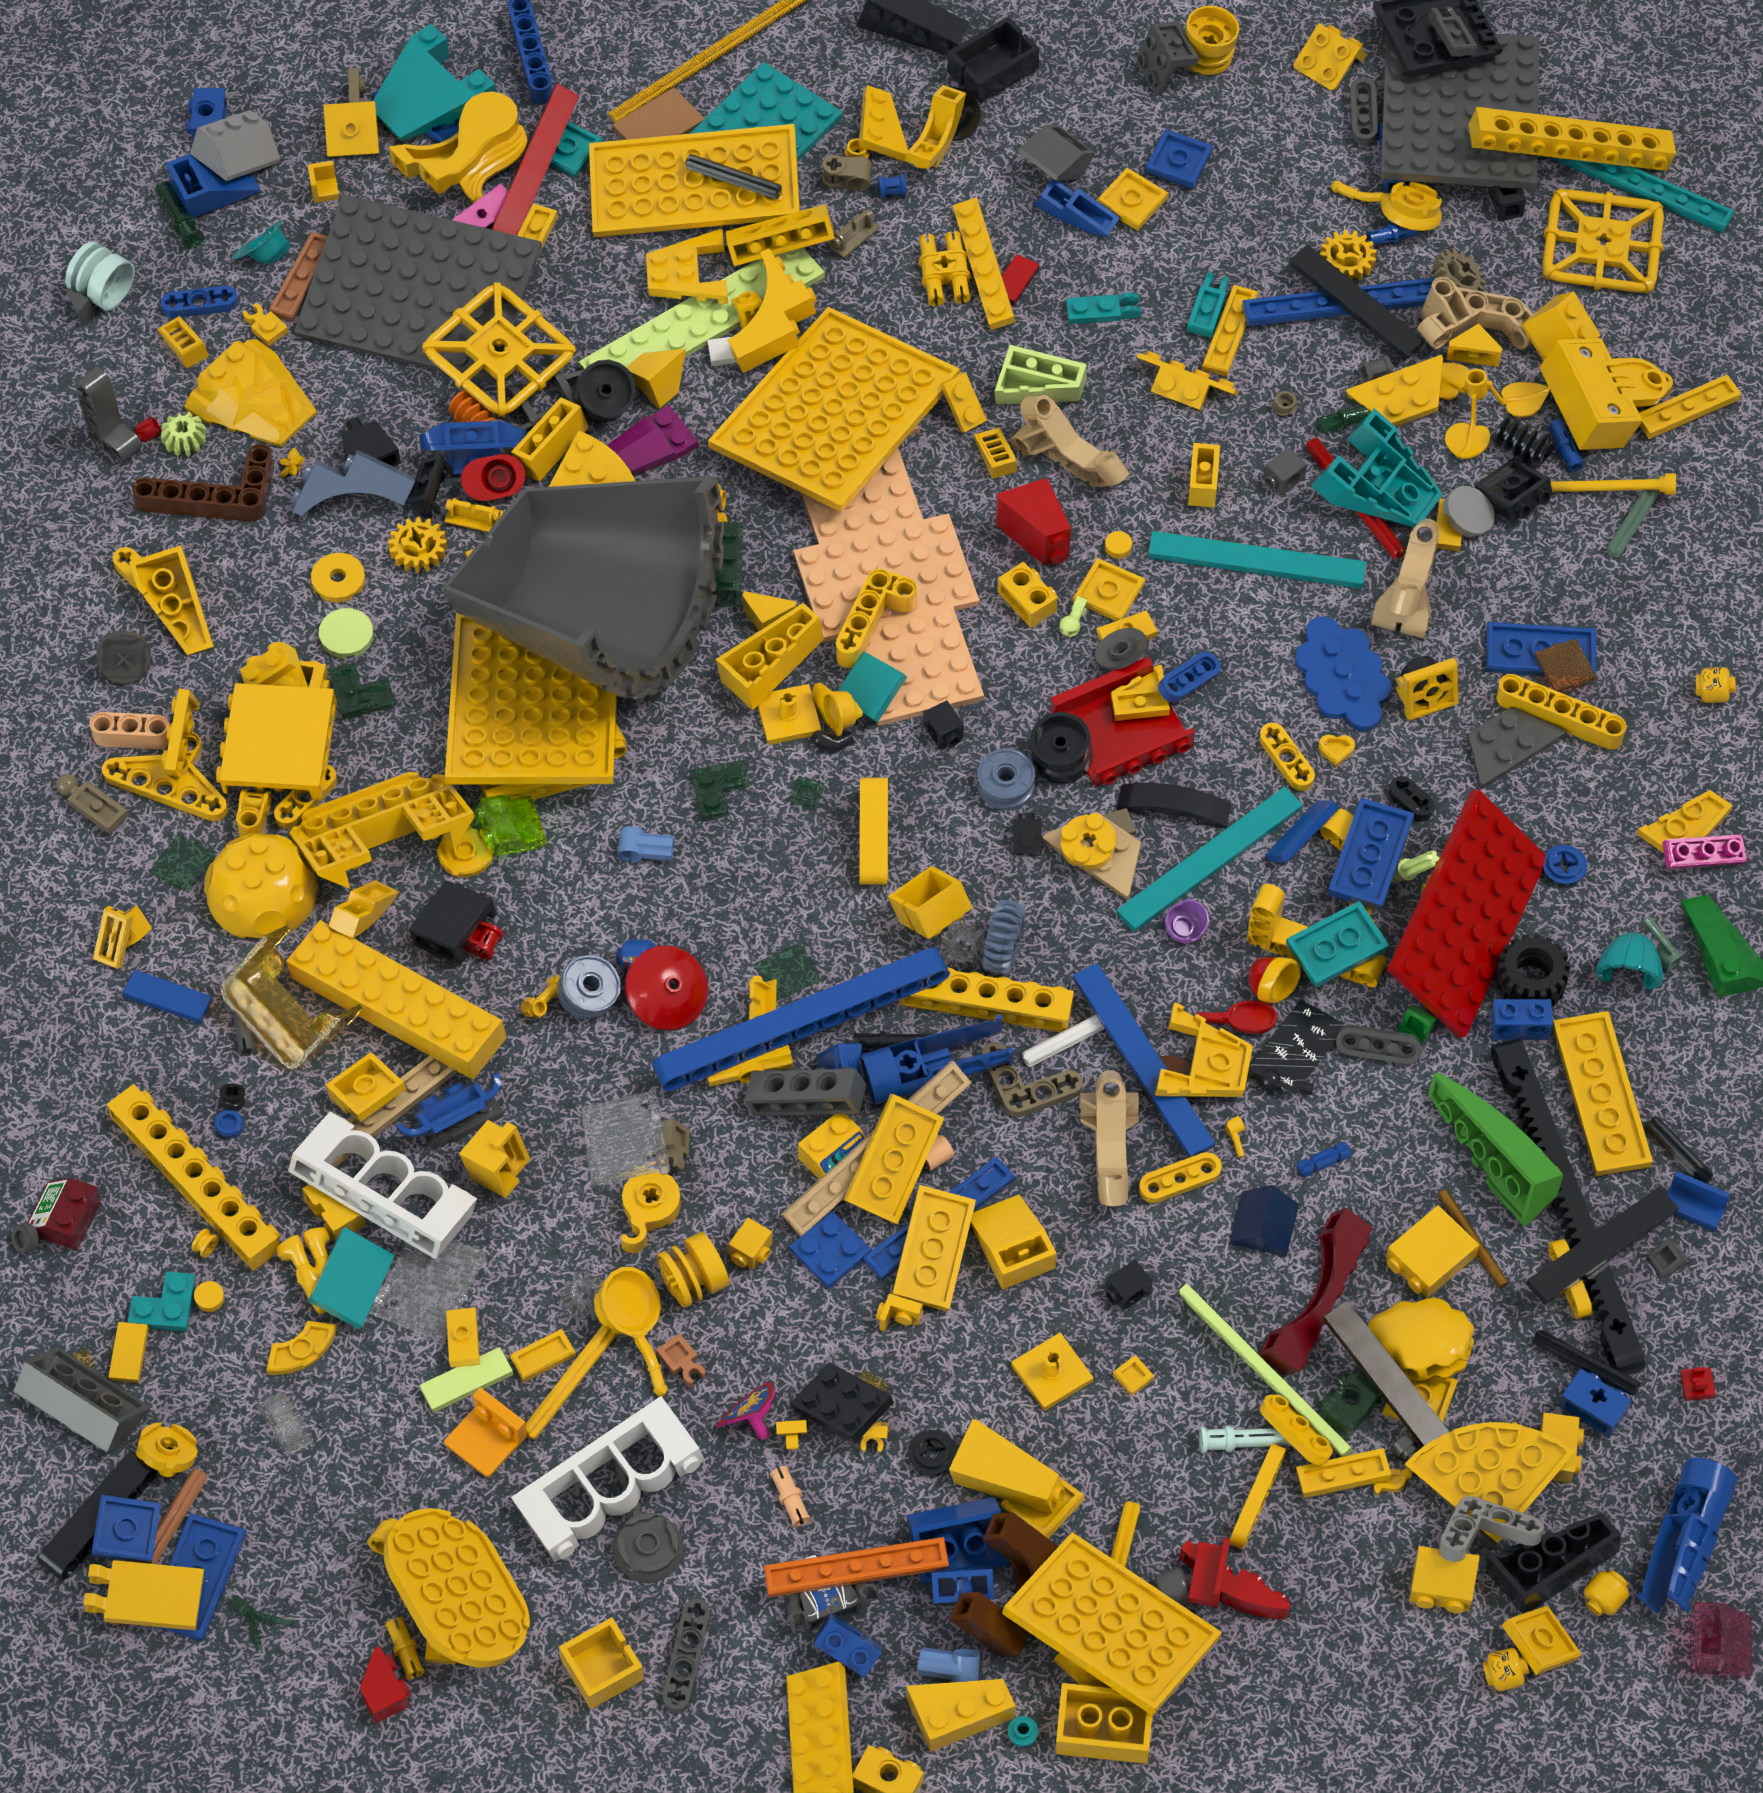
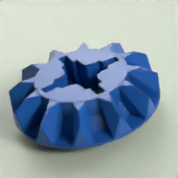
(1572, 857)

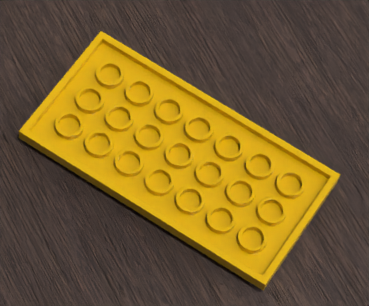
(648, 188)

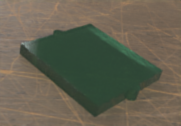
(183, 863)
(790, 969)

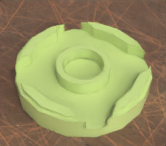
(346, 633)

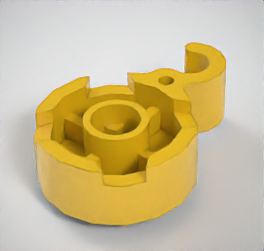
(646, 1215)

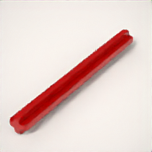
(1375, 524)

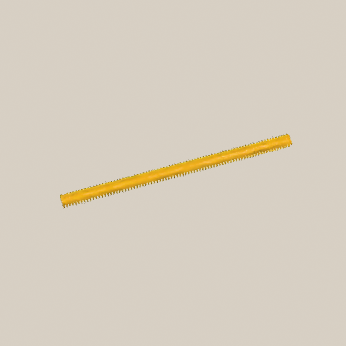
(704, 58)

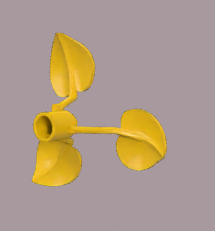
(1468, 440)

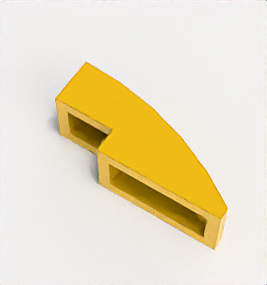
(362, 908)

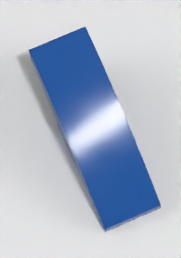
(1077, 209)

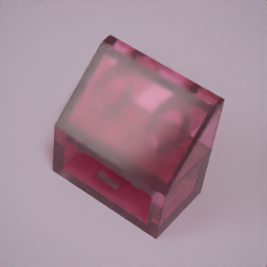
(1720, 1640)

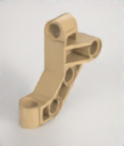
(1452, 311)
(1052, 434)
(1407, 597)
(1110, 1116)

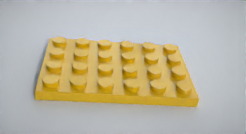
(1112, 1623)

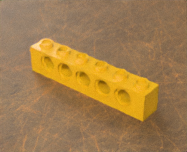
(972, 1004)

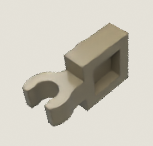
(676, 1143)

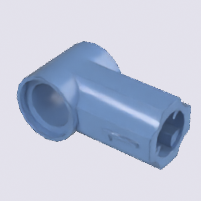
(637, 844)
(955, 1665)

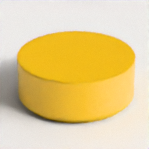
(1118, 544)
(209, 1296)

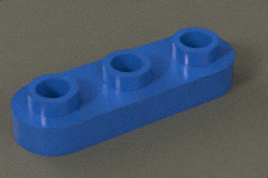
(1189, 677)

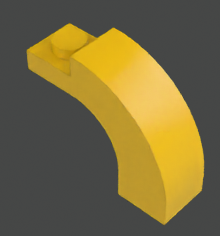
(939, 128)

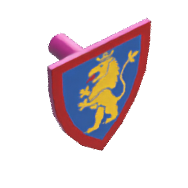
(753, 1408)

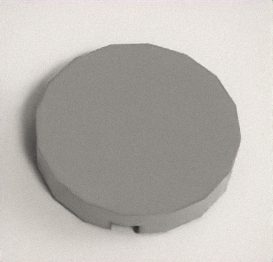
(1469, 511)

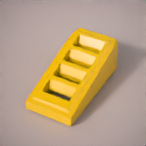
(192, 353)
(998, 468)

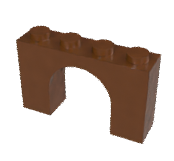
(980, 1616)

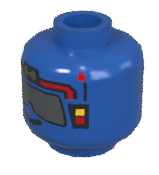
(630, 951)

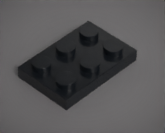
(842, 1402)

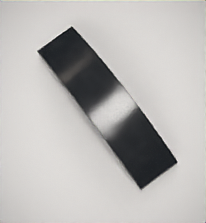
(1174, 801)

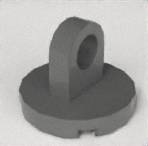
(123, 656)

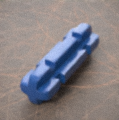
(1323, 1159)

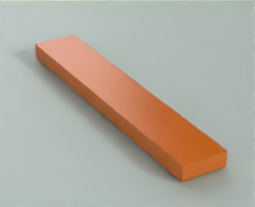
(856, 1567)

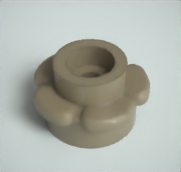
(1285, 398)

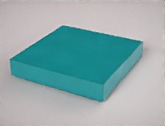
(573, 150)
(873, 685)

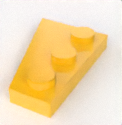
(880, 125)
(183, 724)
(1693, 820)

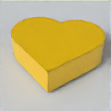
(1336, 748)

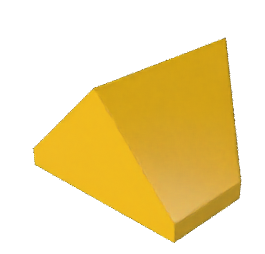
(658, 374)

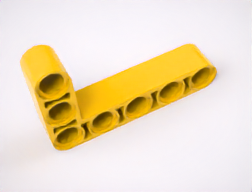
(1271, 931)

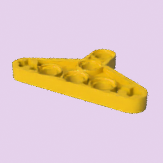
(189, 783)

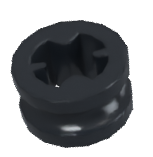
(232, 1096)

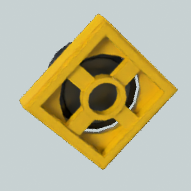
(1425, 682)

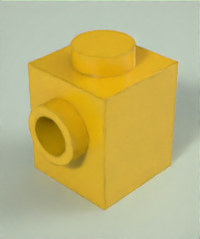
(750, 1245)

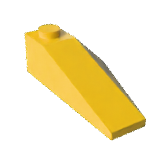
(172, 594)

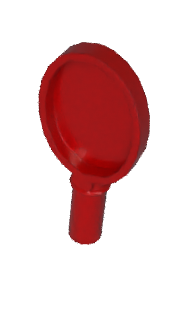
(1245, 1016)

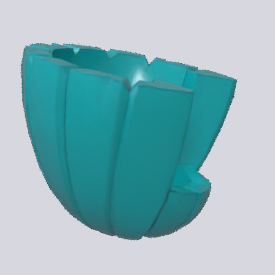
(1633, 952)

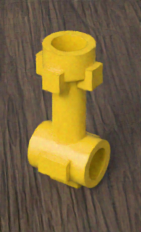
(537, 1006)

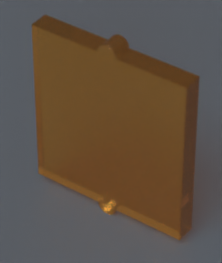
(1565, 665)

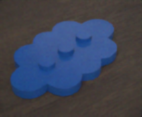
(1343, 673)

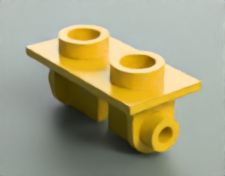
(471, 515)
(762, 996)

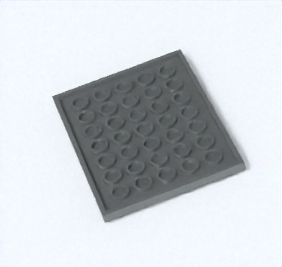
(1430, 115)
(402, 274)

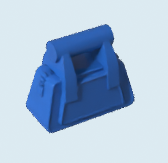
(840, 1056)

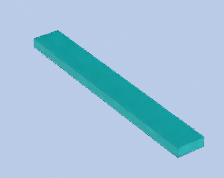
(1657, 190)
(1257, 559)
(1209, 859)

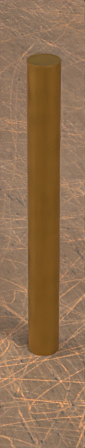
(1483, 1253)

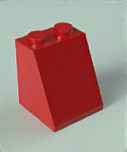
(1035, 521)

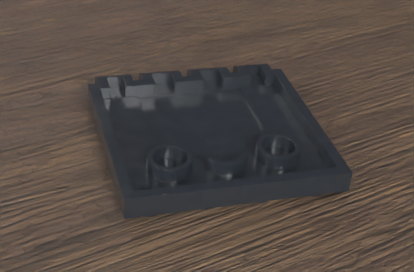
(1419, 43)

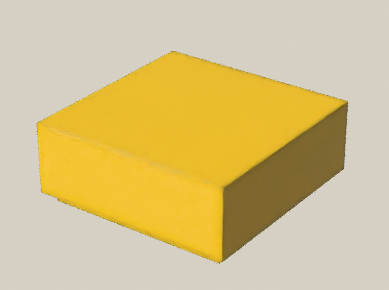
(1133, 1375)

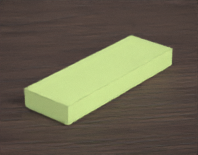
(466, 1380)

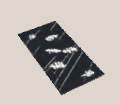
(1298, 1046)

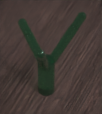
(252, 1615)

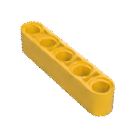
(1574, 711)

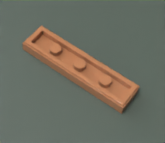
(298, 281)

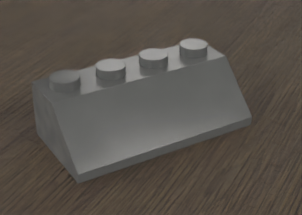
(80, 1398)

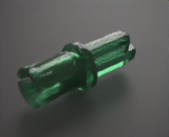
(1341, 419)

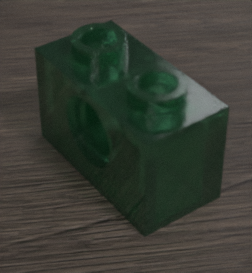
(1347, 1418)

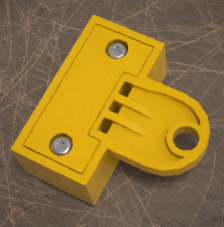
(1600, 392)

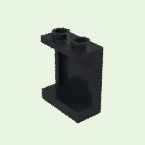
(451, 920)

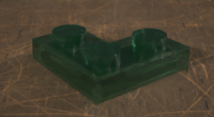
(359, 699)
(711, 783)

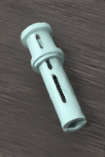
(1229, 1439)

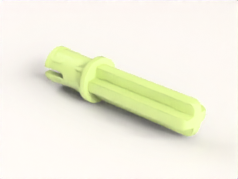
(1409, 868)

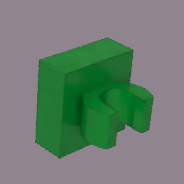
(1417, 1023)

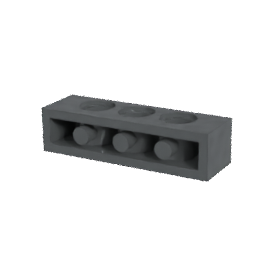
(805, 1092)

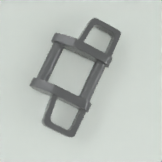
(531, 418)

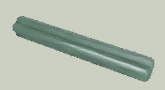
(1632, 521)

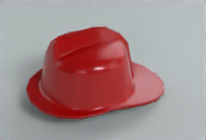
(493, 477)

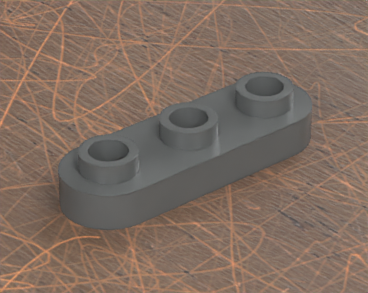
(1366, 104)
(1390, 1051)

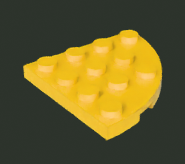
(590, 463)
(1491, 1462)

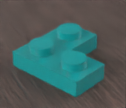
(171, 1310)

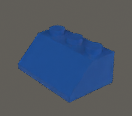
(963, 1533)

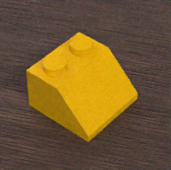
(1559, 320)
(1443, 1581)

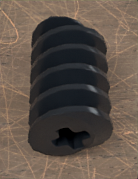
(1522, 442)

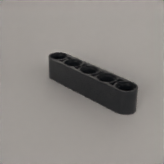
(76, 1537)

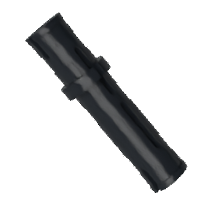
(882, 1040)

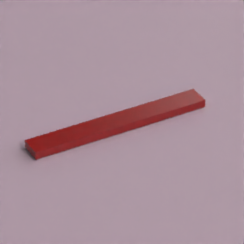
(535, 161)

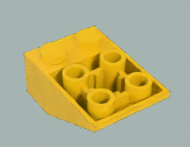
(1013, 1241)

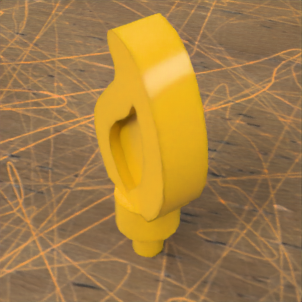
(1397, 1481)

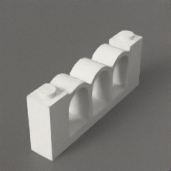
(336, 1137)
(561, 1535)

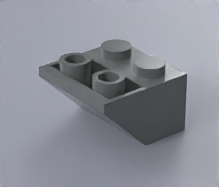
(1057, 153)

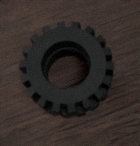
(1535, 953)

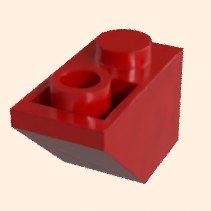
(381, 1689)

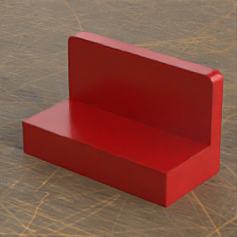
(1208, 1573)

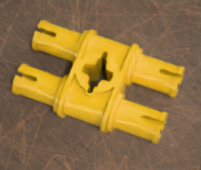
(944, 268)

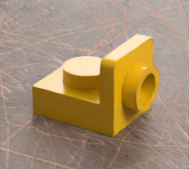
(747, 306)
(903, 1310)

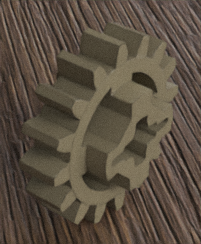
(1459, 270)

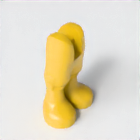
(293, 1250)

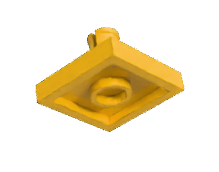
(789, 714)
(1052, 1371)

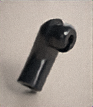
(831, 743)

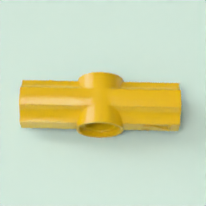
(775, 1060)

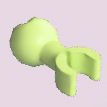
(1070, 624)

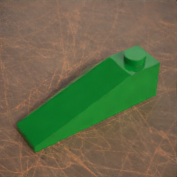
(1725, 952)

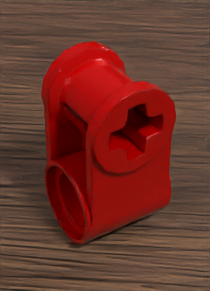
(484, 940)

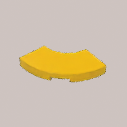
(301, 1350)

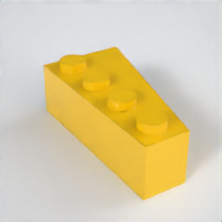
(770, 655)

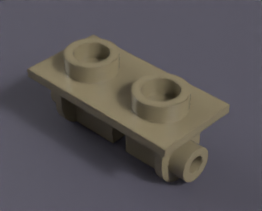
(853, 233)

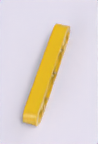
(1257, 1496)

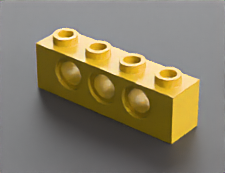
(780, 234)

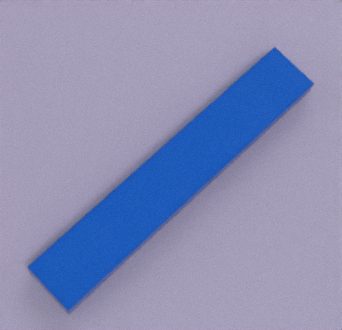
(979, 1186)

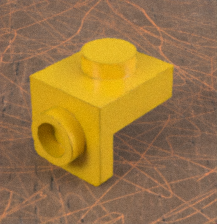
(316, 673)

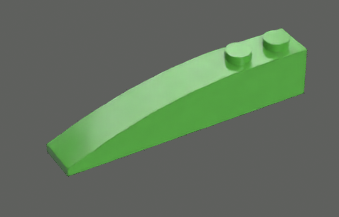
(1514, 1164)

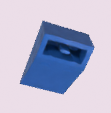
(203, 189)

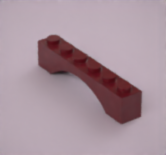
(1340, 1244)

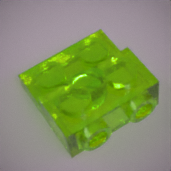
(509, 824)

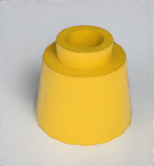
(378, 1537)

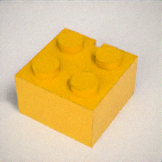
(930, 902)
(598, 1663)

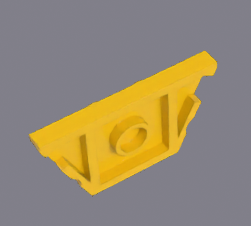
(1404, 393)

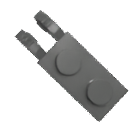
(1452, 32)
(468, 1125)

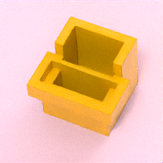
(495, 1157)

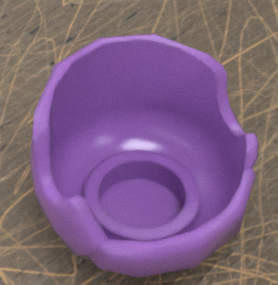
(1184, 917)

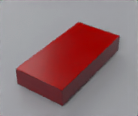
(1018, 277)

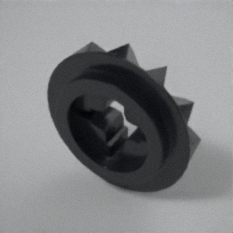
(939, 1442)

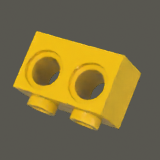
(1023, 597)

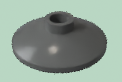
(1121, 648)

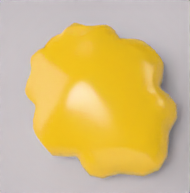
(1425, 1337)

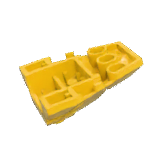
(252, 394)

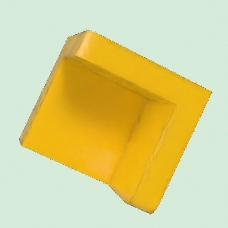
(323, 181)
(139, 927)

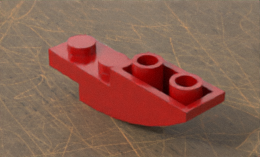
(1245, 1591)

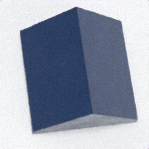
(1265, 1220)

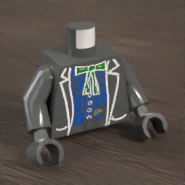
(814, 1607)

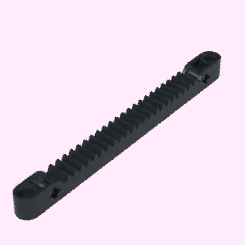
(1520, 1082)

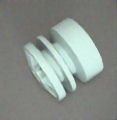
(100, 275)

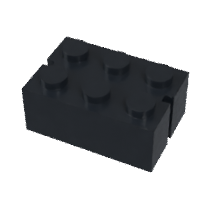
(993, 59)

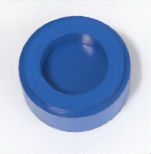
(228, 1124)

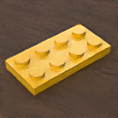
(893, 1159)
(933, 1247)

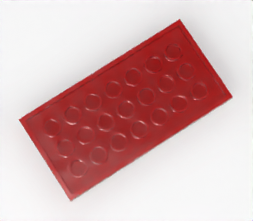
(1467, 913)

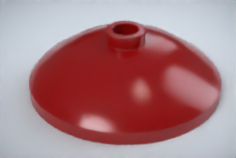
(650, 993)

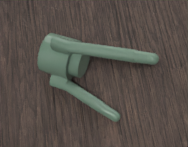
(1667, 952)

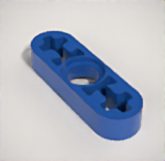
(191, 295)

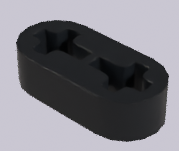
(1413, 796)

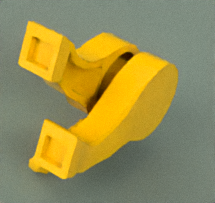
(484, 146)

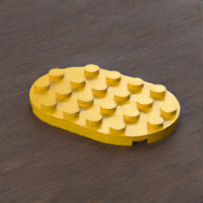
(456, 1588)

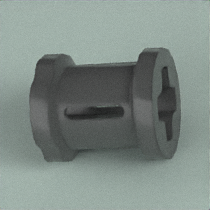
(1376, 368)

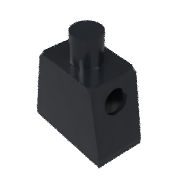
(370, 440)

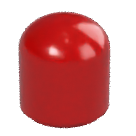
(147, 430)

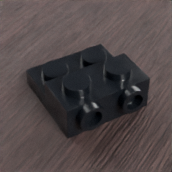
(1515, 489)

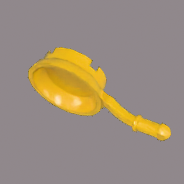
(1407, 206)
(632, 1307)

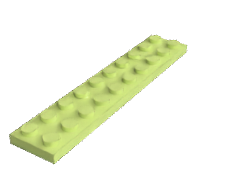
(695, 321)

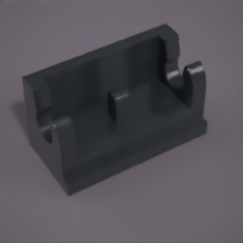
(427, 485)

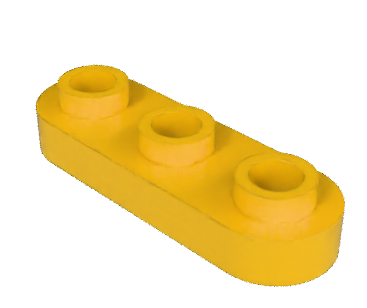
(1188, 1169)
(1296, 1429)

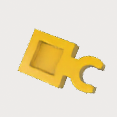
(266, 327)

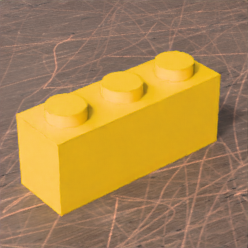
(550, 438)

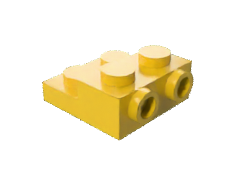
(275, 667)
(365, 1087)

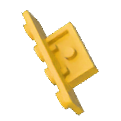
(1183, 385)

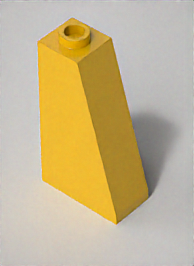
(1004, 1470)

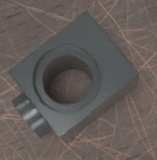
(1284, 471)

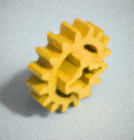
(1348, 254)
(407, 551)

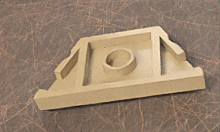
(1120, 870)

